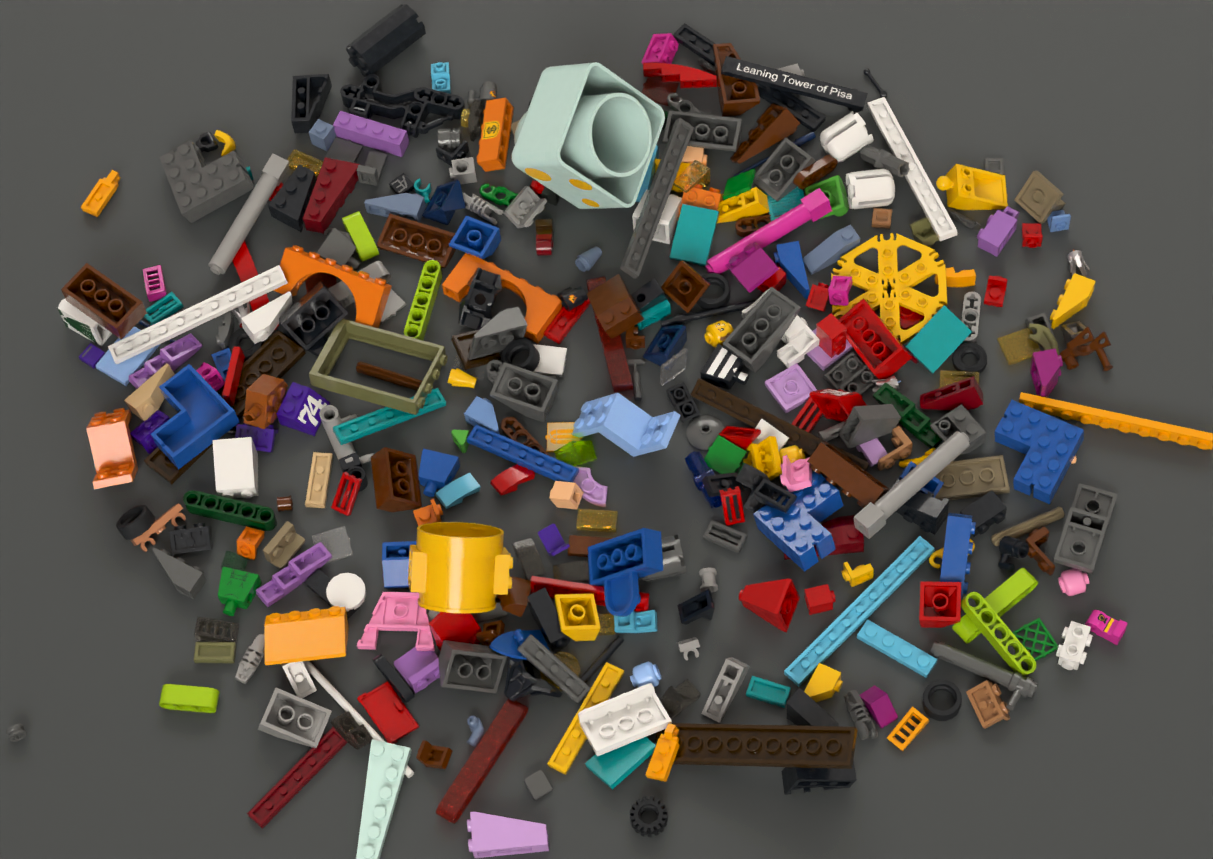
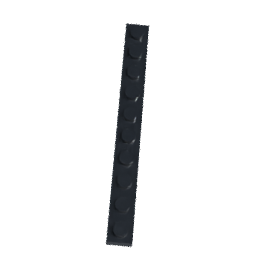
(704, 48)

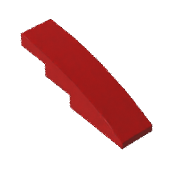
(687, 76)

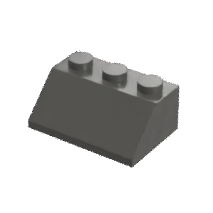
(470, 667)

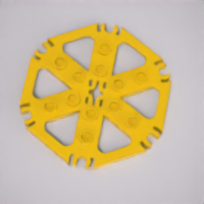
(902, 288)

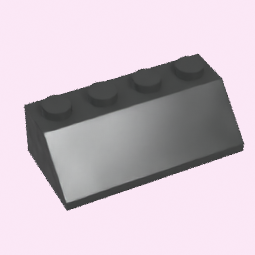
(708, 130)

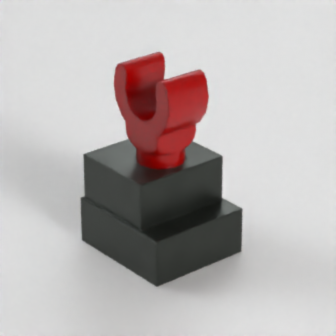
(550, 196)

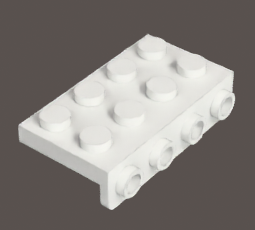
(623, 719)

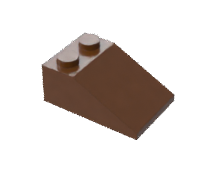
(614, 306)

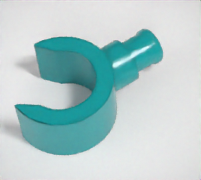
(425, 192)

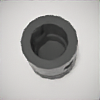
(449, 138)

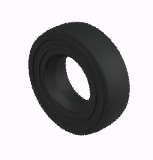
(235, 339)
(969, 348)

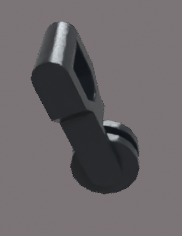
(212, 143)

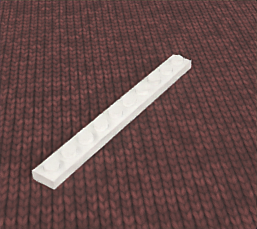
(916, 176)
(197, 314)

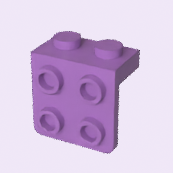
(418, 668)

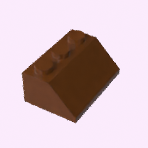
(395, 480)

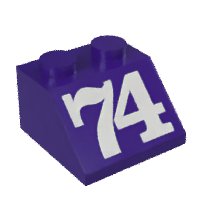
(301, 409)

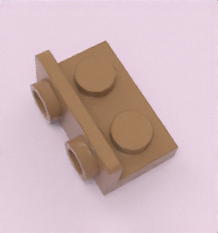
(988, 703)

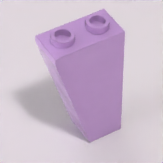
(505, 836)

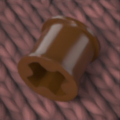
(284, 503)

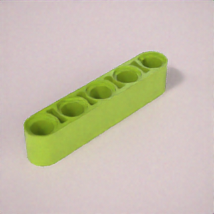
(424, 296)
(1000, 600)
(988, 630)

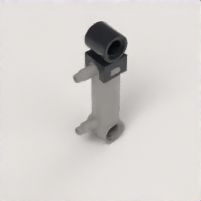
(345, 453)

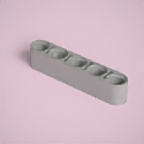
(344, 294)

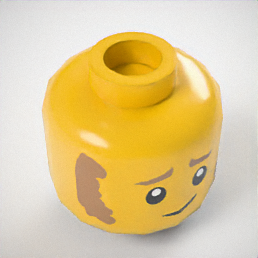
(718, 332)

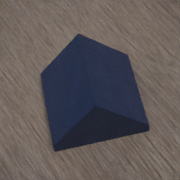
(666, 344)

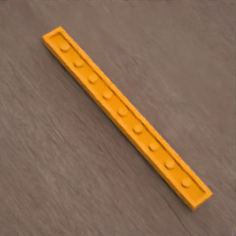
(1122, 422)

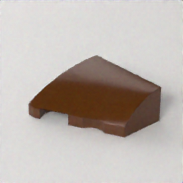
(516, 599)

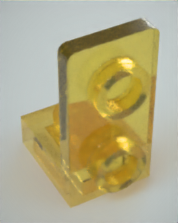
(692, 175)

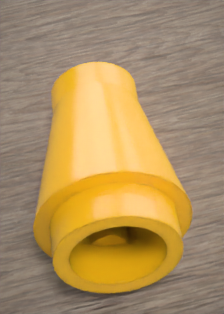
(461, 379)

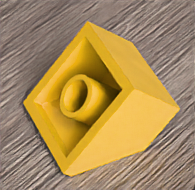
(578, 616)

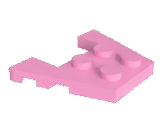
(398, 613)

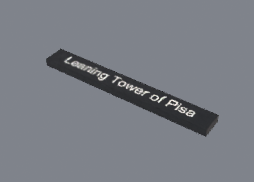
(794, 83)

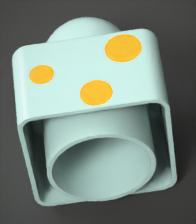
(588, 136)

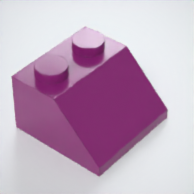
(751, 267)
(1045, 371)

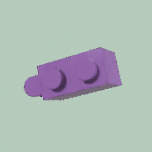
(998, 231)

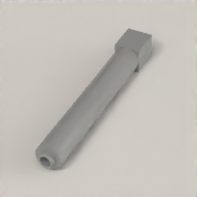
(271, 178)
(874, 515)

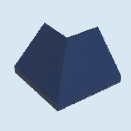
(445, 202)

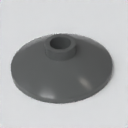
(700, 439)

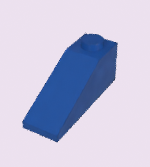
(791, 261)

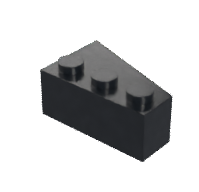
(807, 778)

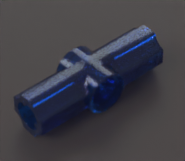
(699, 470)

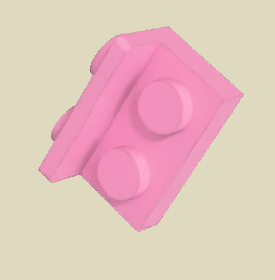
(796, 474)

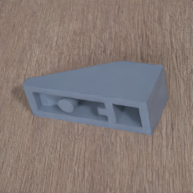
(403, 205)
(832, 249)

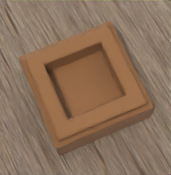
(881, 218)

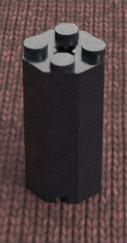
(385, 40)

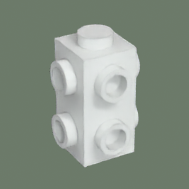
(1072, 651)

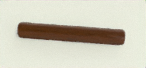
(388, 376)

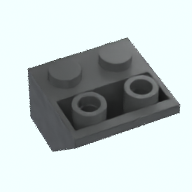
(960, 421)

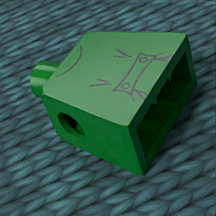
(237, 589)

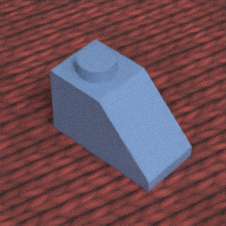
(482, 413)

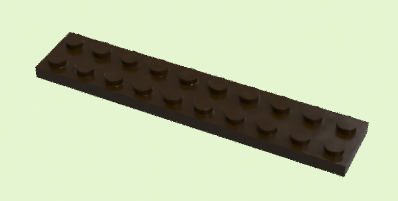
(273, 359)
(765, 745)

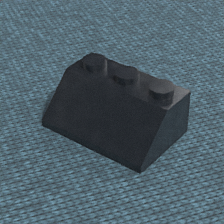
(313, 316)

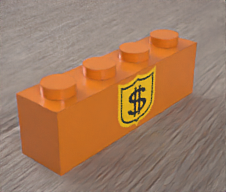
(495, 134)

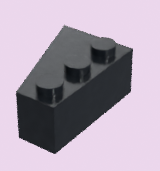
(308, 100)
(293, 198)
(925, 511)

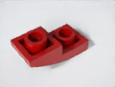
(509, 479)

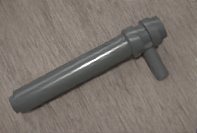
(1013, 681)

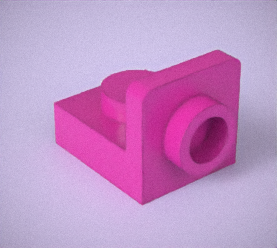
(839, 290)

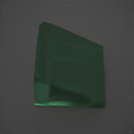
(234, 561)

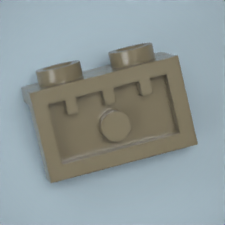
(283, 546)

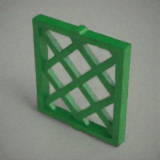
(1026, 627)

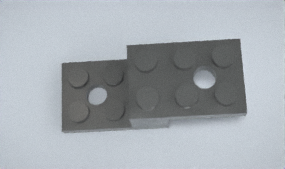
(1085, 528)

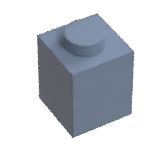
(322, 134)

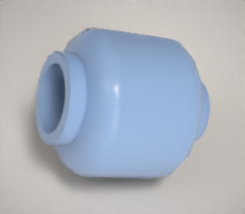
(645, 674)

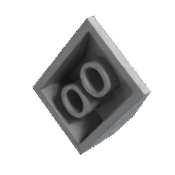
(294, 719)

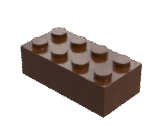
(104, 301)
(846, 474)

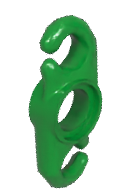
(494, 191)

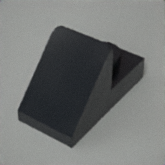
(697, 607)

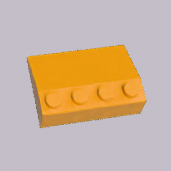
(306, 635)

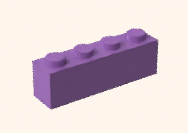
(371, 133)

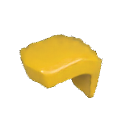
(225, 138)

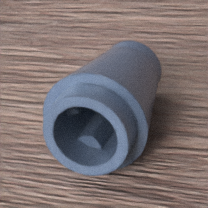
(587, 259)

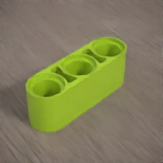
(360, 235)
(189, 698)

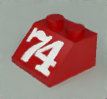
(836, 403)

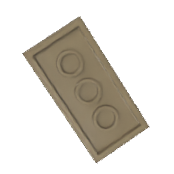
(973, 478)

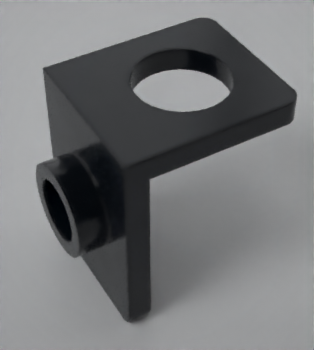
(459, 153)

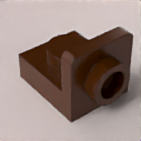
(633, 340)

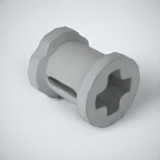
(708, 579)

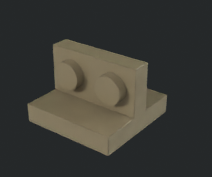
(1040, 197)

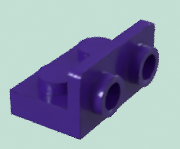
(143, 432)
(262, 438)

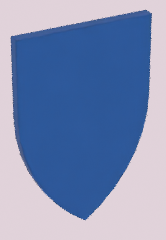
(509, 642)

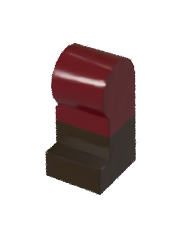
(544, 236)

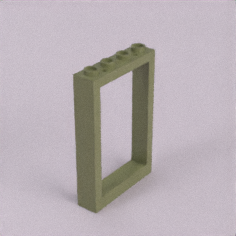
(348, 329)

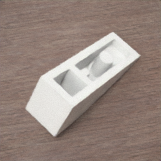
(263, 321)

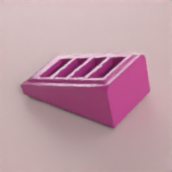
(156, 294)

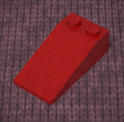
(874, 341)

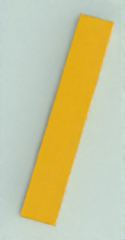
(574, 736)

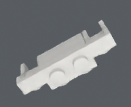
(798, 339)

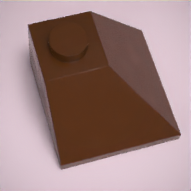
(685, 286)

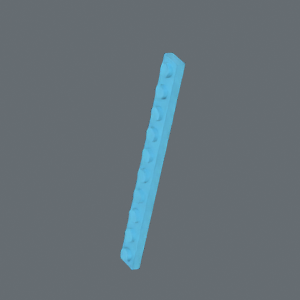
(859, 611)

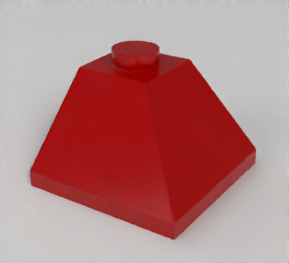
(939, 604)

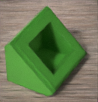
(460, 439)

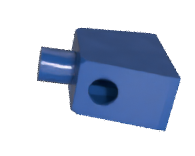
(437, 470)

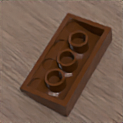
(416, 240)

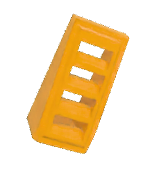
(918, 728)

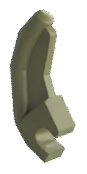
(1043, 337)

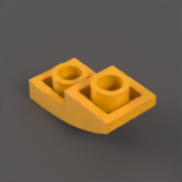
(961, 279)

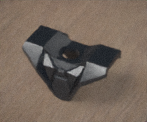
(477, 315)
(522, 681)

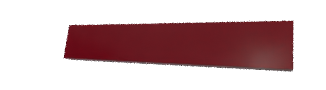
(297, 778)

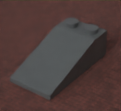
(762, 329)

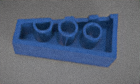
(957, 549)

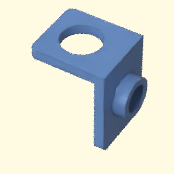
(1058, 221)

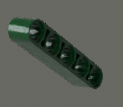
(223, 504)

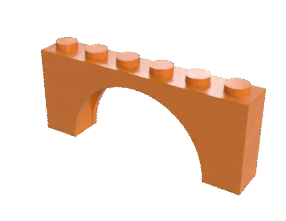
(368, 293)
(539, 304)

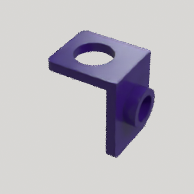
(552, 540)

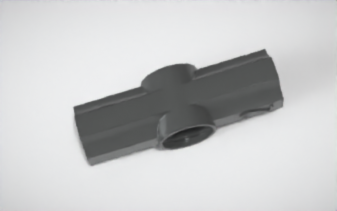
(884, 160)

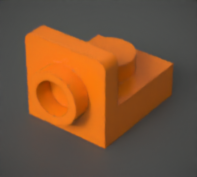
(428, 514)
(248, 542)

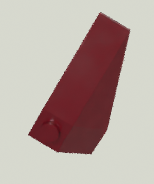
(844, 534)

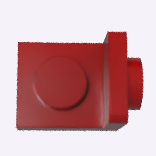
(1031, 235)
(995, 291)
(818, 297)

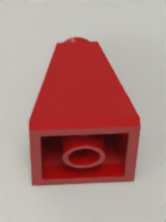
(772, 601)

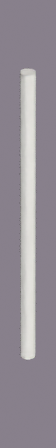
(345, 705)

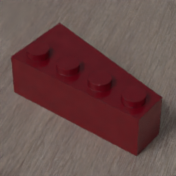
(329, 193)

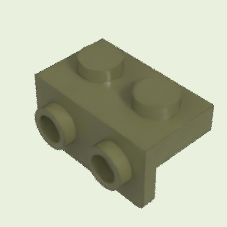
(923, 232)

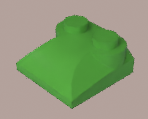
(835, 192)

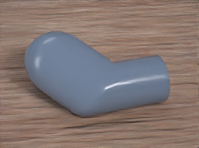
(477, 730)

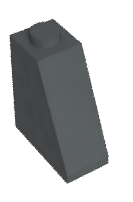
(869, 423)

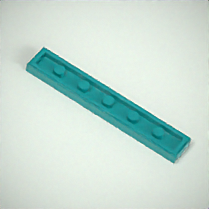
(383, 419)

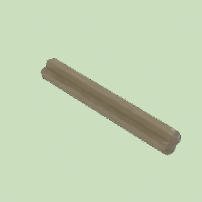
(1029, 525)

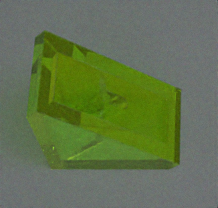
(576, 453)

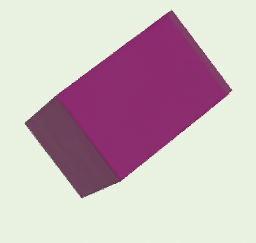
(879, 706)

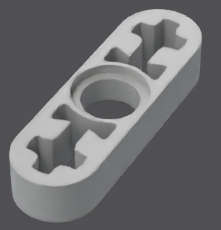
(974, 311)

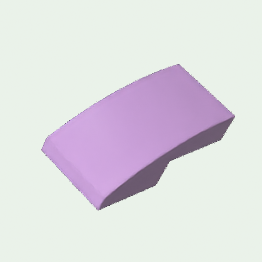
(872, 451)

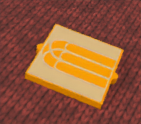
(559, 435)

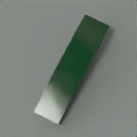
(911, 418)

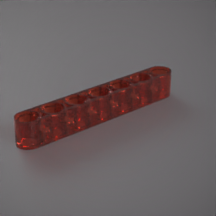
(613, 350)
(481, 761)

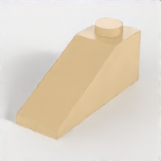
(148, 396)

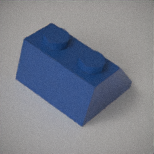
(476, 238)

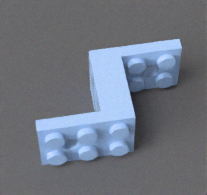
(625, 424)

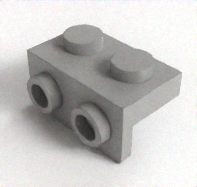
(524, 208)

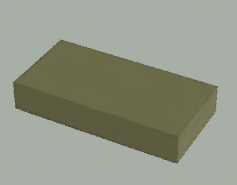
(215, 652)

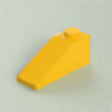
(745, 205)

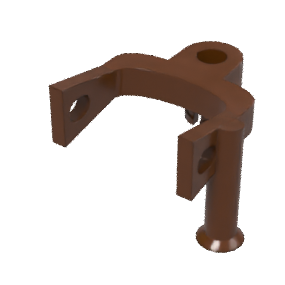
(1075, 349)

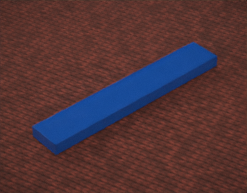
(522, 455)

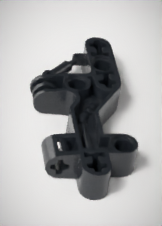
(370, 100)

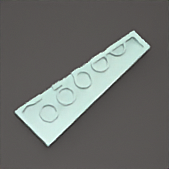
(383, 783)

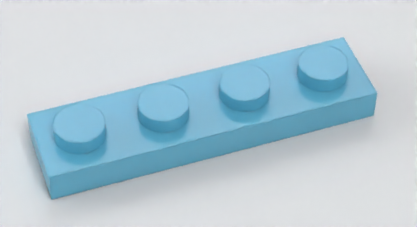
(897, 648)

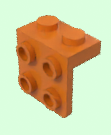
(702, 198)

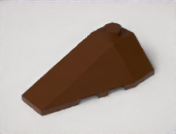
(735, 94)
(772, 127)

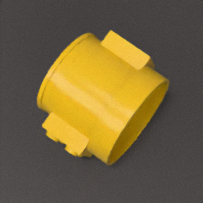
(459, 567)

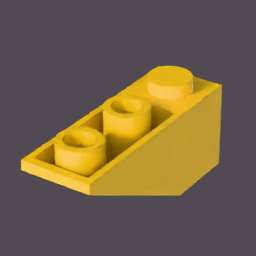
(1074, 299)

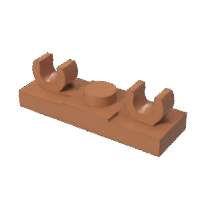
(158, 526)

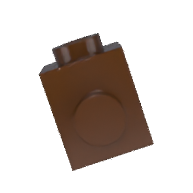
(490, 632)
(433, 756)

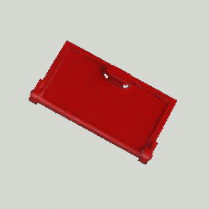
(383, 708)

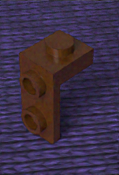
(1034, 540)

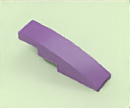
(173, 354)
(294, 574)

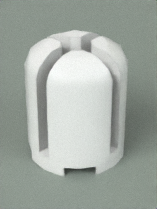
(845, 137)
(870, 188)

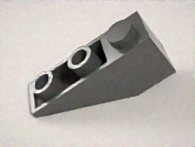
(185, 578)

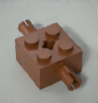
(264, 401)

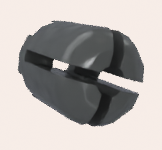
(672, 559)

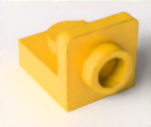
(859, 575)

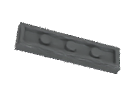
(553, 668)

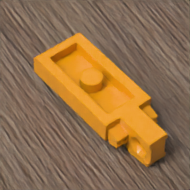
(101, 194)
(664, 754)

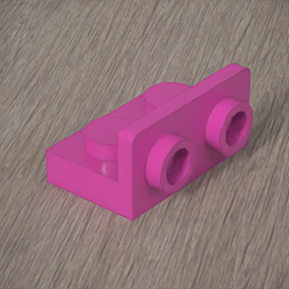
(661, 49)

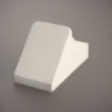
(299, 678)

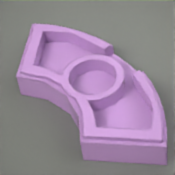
(592, 491)

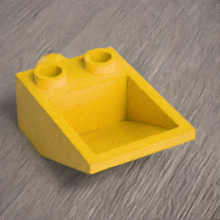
(973, 189)

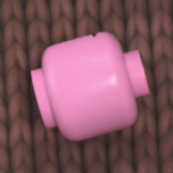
(1073, 582)

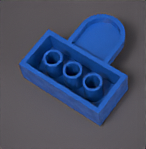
(620, 564)

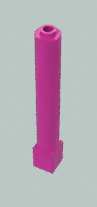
(811, 208)

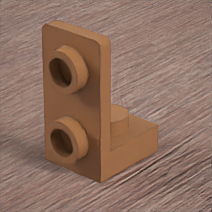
(903, 450)

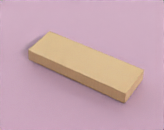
(319, 480)

